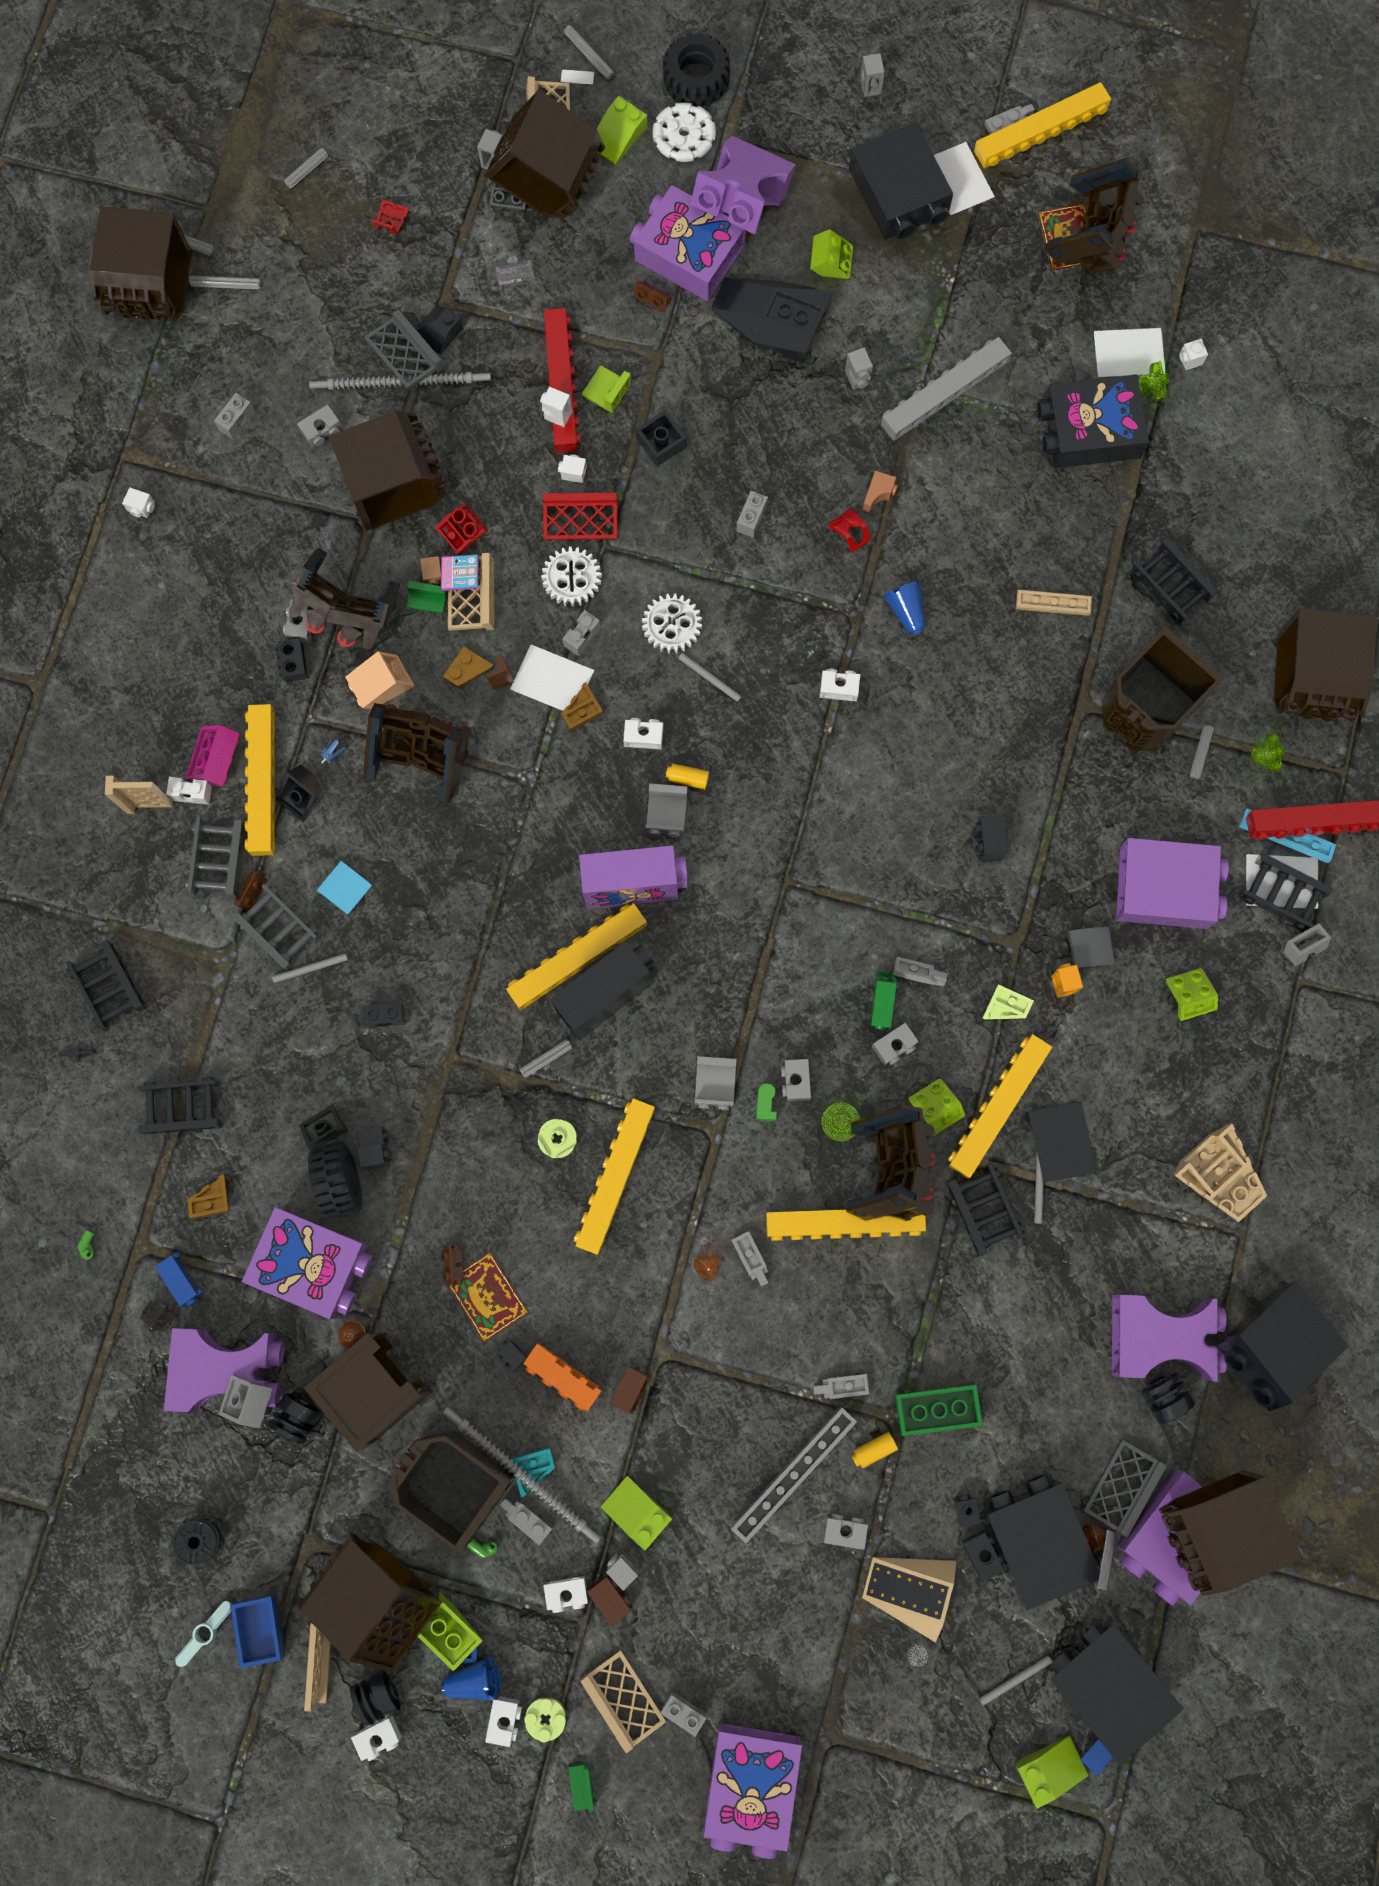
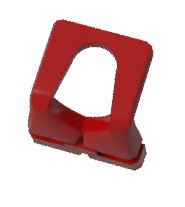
(392, 214)
(843, 524)

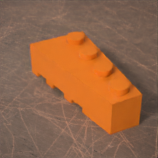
(563, 1377)

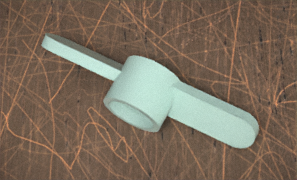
(196, 1642)

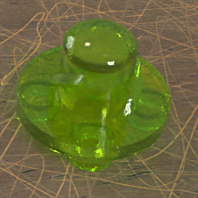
(1154, 381)
(1269, 753)
(837, 1121)

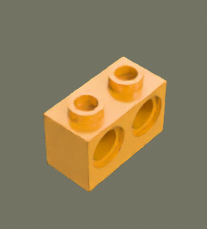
(1067, 980)

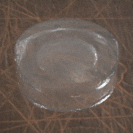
(917, 1655)

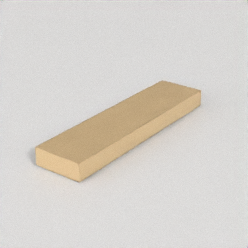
(1053, 602)

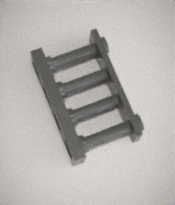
(232, 867)
(257, 933)

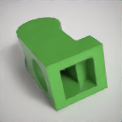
(764, 1103)

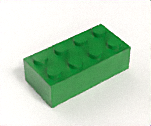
(938, 1409)

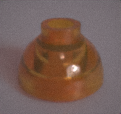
(707, 1266)
(350, 1333)
(1095, 1536)

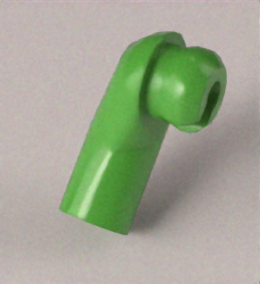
(84, 1246)
(483, 1550)

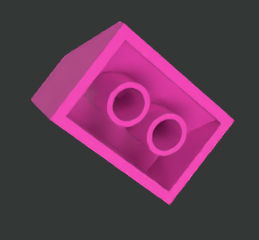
(213, 755)

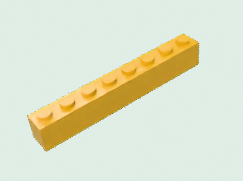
(1042, 125)
(260, 780)
(577, 956)
(1000, 1106)
(615, 1176)
(836, 1224)

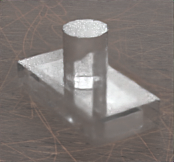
(514, 271)

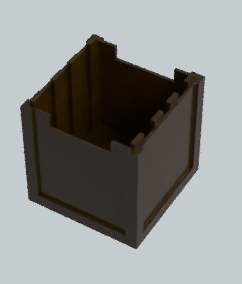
(365, 1392)

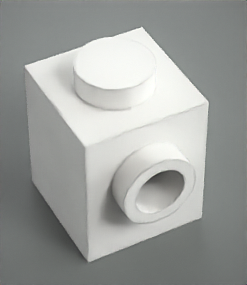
(1193, 354)
(572, 468)
(138, 503)

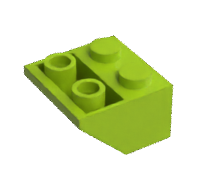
(831, 255)

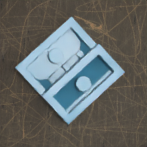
(344, 887)

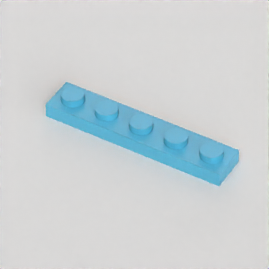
(1307, 844)

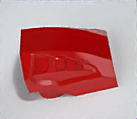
(461, 528)

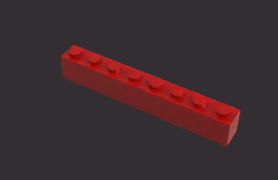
(561, 374)
(1313, 820)

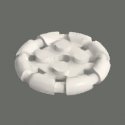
(688, 123)

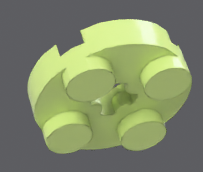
(546, 1136)
(545, 1732)

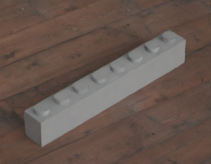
(946, 388)
(793, 1474)

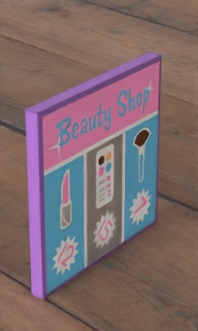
(459, 572)

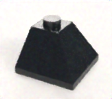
(440, 328)
(298, 792)

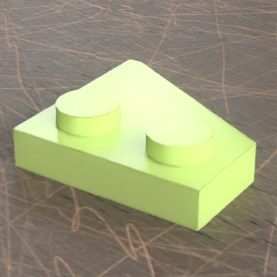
(1007, 1005)

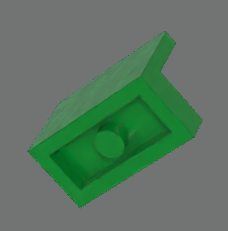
(426, 597)
(581, 1787)

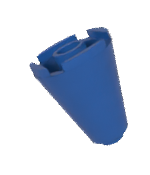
(908, 606)
(474, 1682)

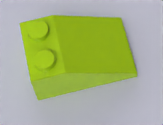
(620, 129)
(636, 1513)
(449, 1634)
(1051, 1771)

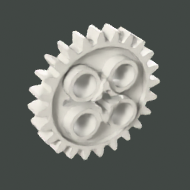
(554, 577)
(660, 611)

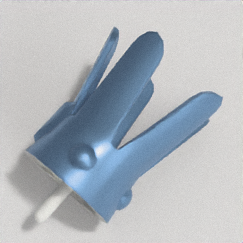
(327, 752)

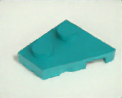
(537, 1463)

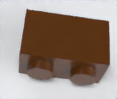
(610, 1600)

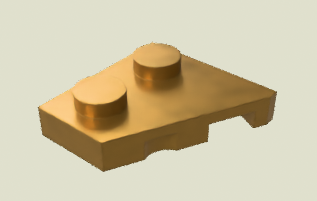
(466, 667)
(581, 709)
(210, 1200)

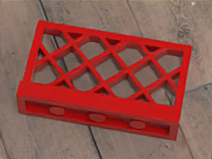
(579, 500)

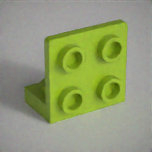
(607, 388)
(1193, 994)
(938, 1105)

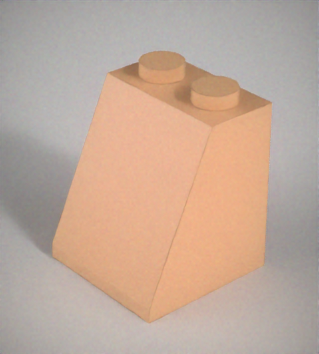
(379, 679)

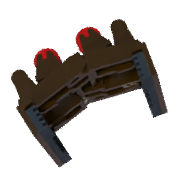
(1101, 233)
(337, 607)
(412, 728)
(912, 1165)

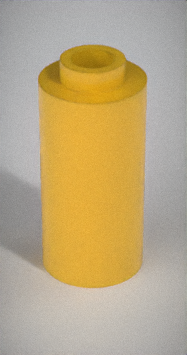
(687, 776)
(874, 1450)

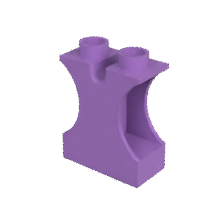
(743, 184)
(1148, 1337)
(203, 1368)

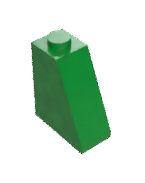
(883, 1000)

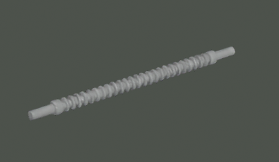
(331, 384)
(580, 1524)

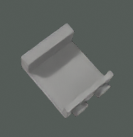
(666, 810)
(715, 1082)

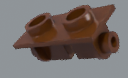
(649, 295)
(246, 898)
(450, 1257)

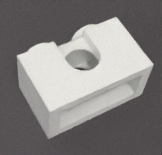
(556, 406)
(832, 691)
(652, 740)
(199, 790)
(575, 1585)
(498, 1733)
(364, 1740)

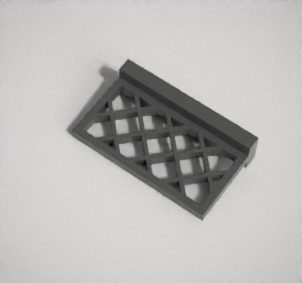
(418, 345)
(1141, 1497)

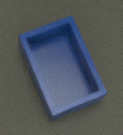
(258, 1630)

